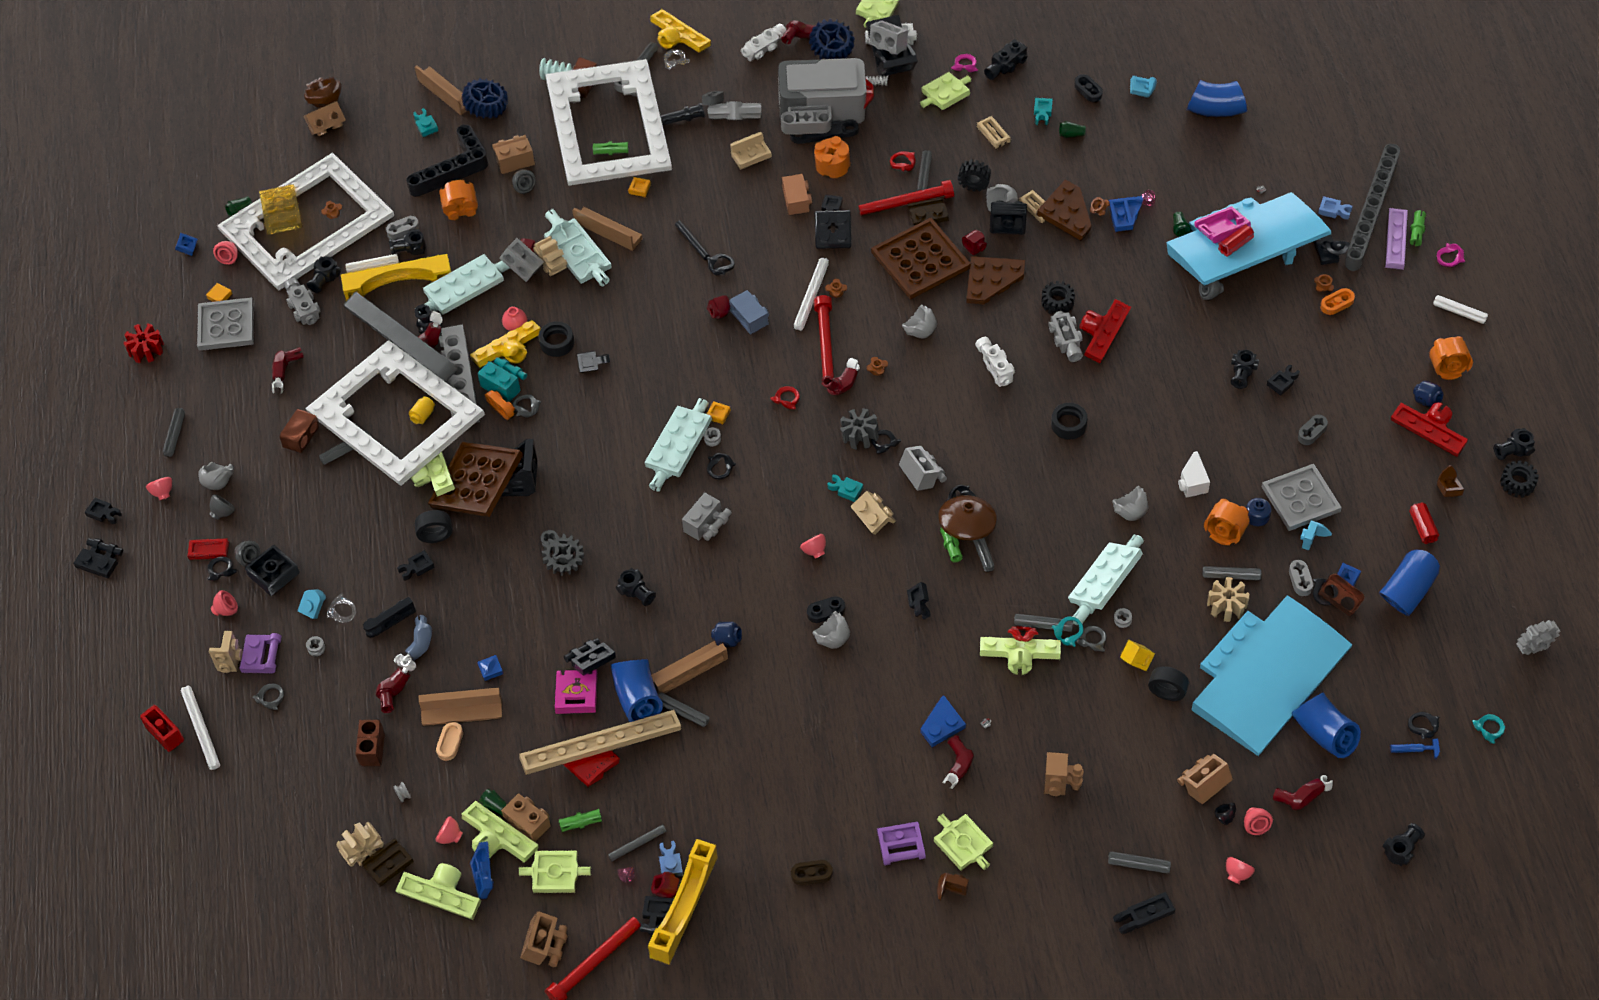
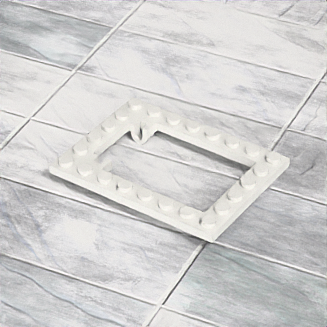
(634, 78)
(241, 225)
(389, 362)

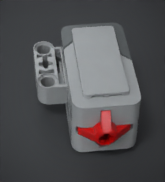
(821, 92)

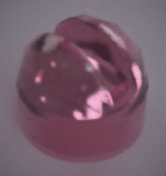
(1149, 197)
(626, 872)

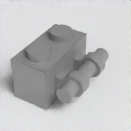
(921, 468)
(705, 518)

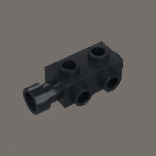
(1006, 59)

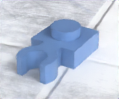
(1332, 208)
(670, 861)

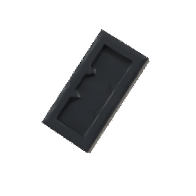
(1323, 254)

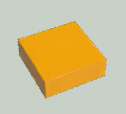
(639, 187)
(218, 293)
(719, 412)

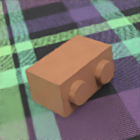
(796, 194)

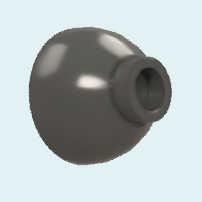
(523, 181)
(1211, 290)
(220, 507)
(247, 552)

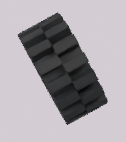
(981, 178)
(1060, 290)
(1521, 470)

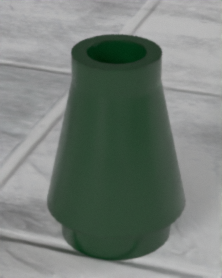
(1070, 129)
(234, 206)
(1180, 224)
(492, 801)

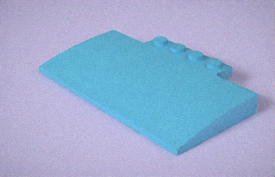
(1277, 228)
(1267, 672)

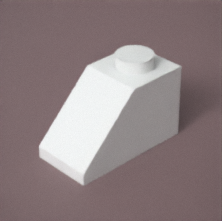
(1194, 477)

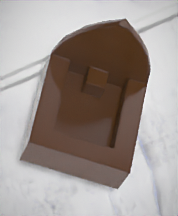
(1449, 483)
(954, 883)

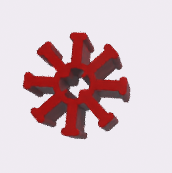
(143, 343)

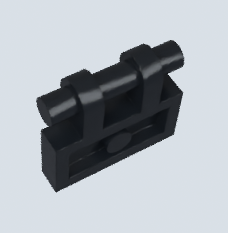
(97, 563)
(590, 656)
(654, 909)

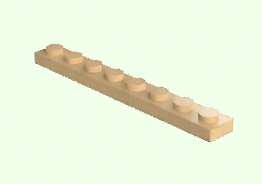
(599, 742)

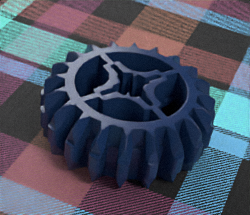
(828, 31)
(484, 98)

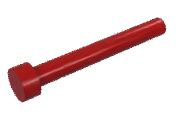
(945, 190)
(823, 305)
(559, 990)

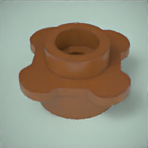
(1095, 206)
(332, 210)
(1324, 283)
(836, 288)
(877, 370)

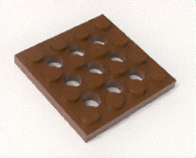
(908, 256)
(491, 492)

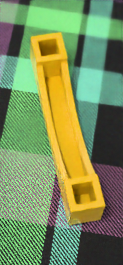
(370, 279)
(669, 933)

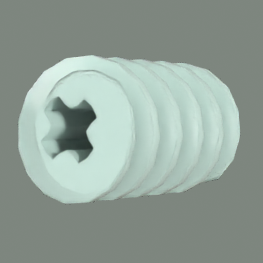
(549, 68)

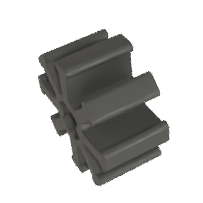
(859, 428)

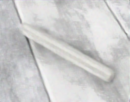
(811, 294)
(200, 727)

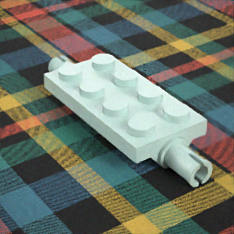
(579, 250)
(464, 284)
(677, 442)
(1105, 576)

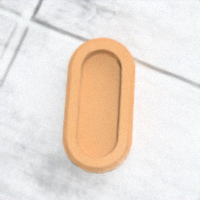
(449, 741)

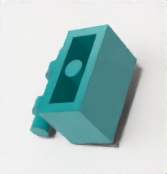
(498, 379)

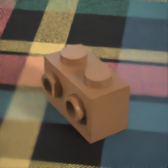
(324, 118)
(526, 817)

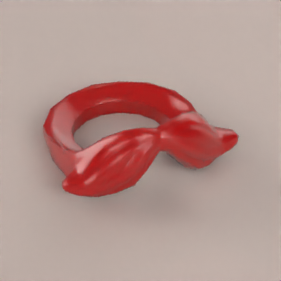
(903, 166)
(789, 405)
(1031, 632)

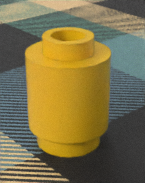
(421, 410)

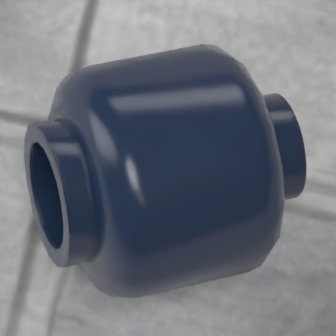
(1428, 393)
(1259, 511)
(727, 633)

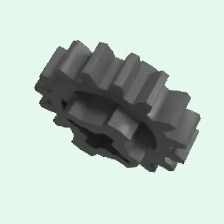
(566, 548)

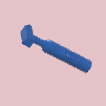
(1416, 748)

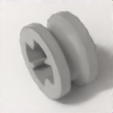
(709, 433)
(1126, 614)
(318, 641)
(402, 792)

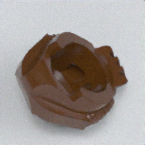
(322, 92)

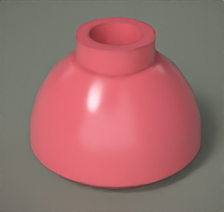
(225, 252)
(513, 318)
(160, 488)
(814, 546)
(224, 604)
(1257, 821)
(449, 832)
(1238, 870)

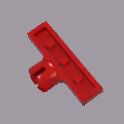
(1103, 329)
(1431, 426)

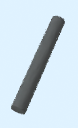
(637, 843)

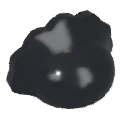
(1338, 247)
(1225, 813)

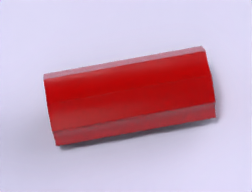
(1236, 240)
(1424, 523)

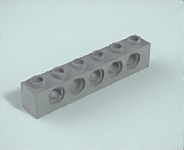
(456, 351)

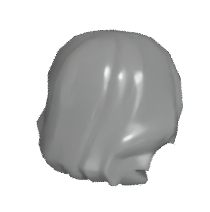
(1000, 192)
(921, 324)
(215, 476)
(1133, 505)
(833, 632)

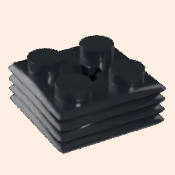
(1008, 217)
(825, 220)
(272, 559)

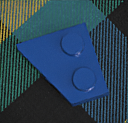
(1125, 212)
(942, 723)
(481, 870)

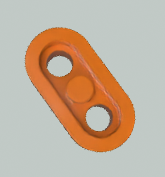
(1334, 302)
(496, 401)

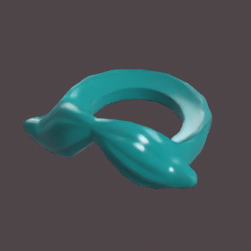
(1068, 640)
(1488, 736)

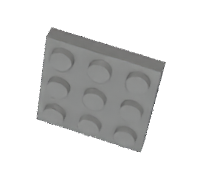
(225, 324)
(1301, 497)

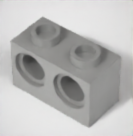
(888, 37)
(521, 259)

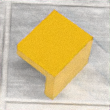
(1137, 655)

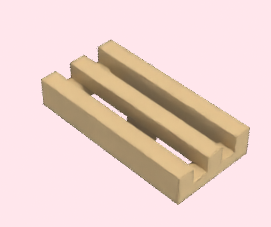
(990, 133)
(1033, 206)

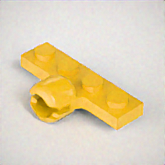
(676, 31)
(507, 346)

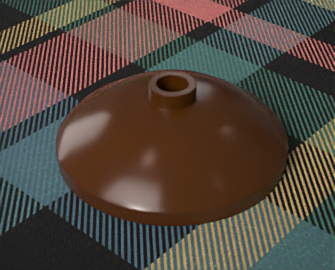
(967, 517)

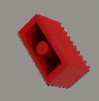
(162, 728)

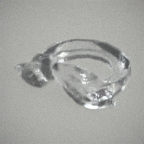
(671, 64)
(332, 613)

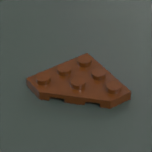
(1067, 210)
(992, 277)

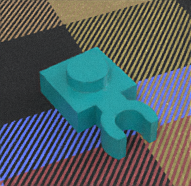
(1042, 109)
(425, 124)
(847, 489)

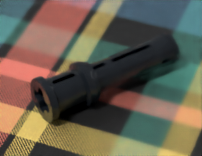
(686, 114)

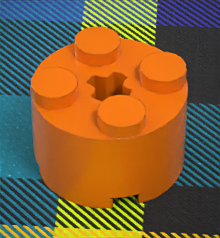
(832, 157)
(458, 199)
(1450, 357)
(1227, 522)

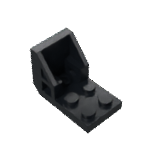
(892, 63)
(525, 475)

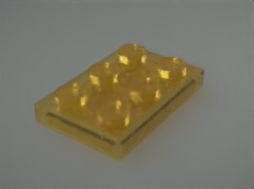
(280, 209)

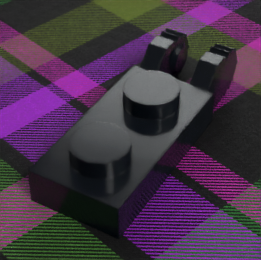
(389, 617)
(1145, 912)

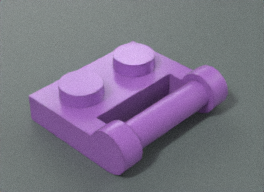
(254, 653)
(898, 837)

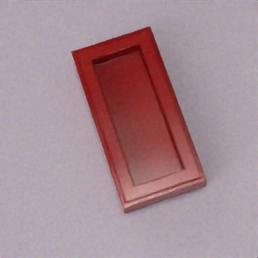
(207, 548)

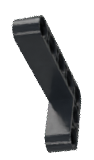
(455, 168)

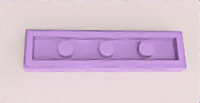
(1396, 238)

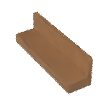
(441, 88)
(607, 228)
(689, 667)
(460, 706)

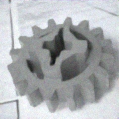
(1538, 637)

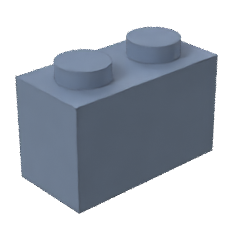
(749, 311)

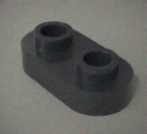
(1090, 90)
(826, 609)

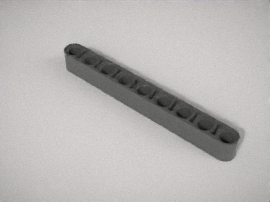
(1372, 207)
(400, 336)

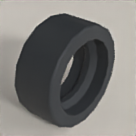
(556, 328)
(1069, 432)
(431, 518)
(1164, 675)

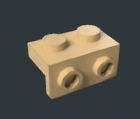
(750, 150)
(872, 511)
(228, 656)

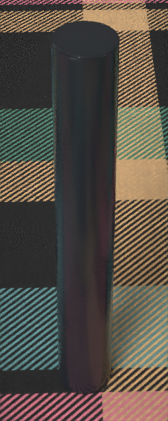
(692, 240)

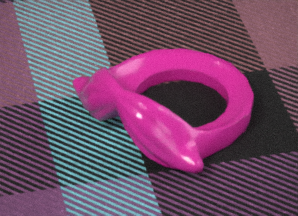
(970, 68)
(1450, 248)

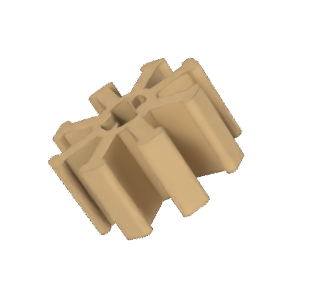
(551, 255)
(1228, 599)
(359, 844)

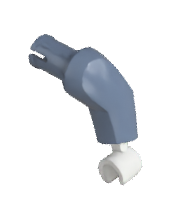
(421, 641)

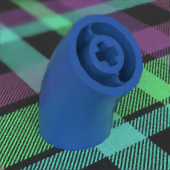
(1217, 99)
(1411, 581)
(636, 689)
(1328, 726)

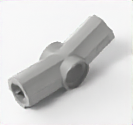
(734, 110)

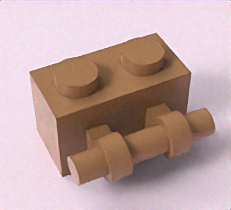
(513, 154)
(1059, 774)
(1206, 778)
(539, 937)

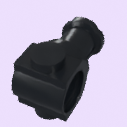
(412, 243)
(325, 271)
(423, 317)
(1244, 364)
(1519, 444)
(636, 587)
(1404, 843)

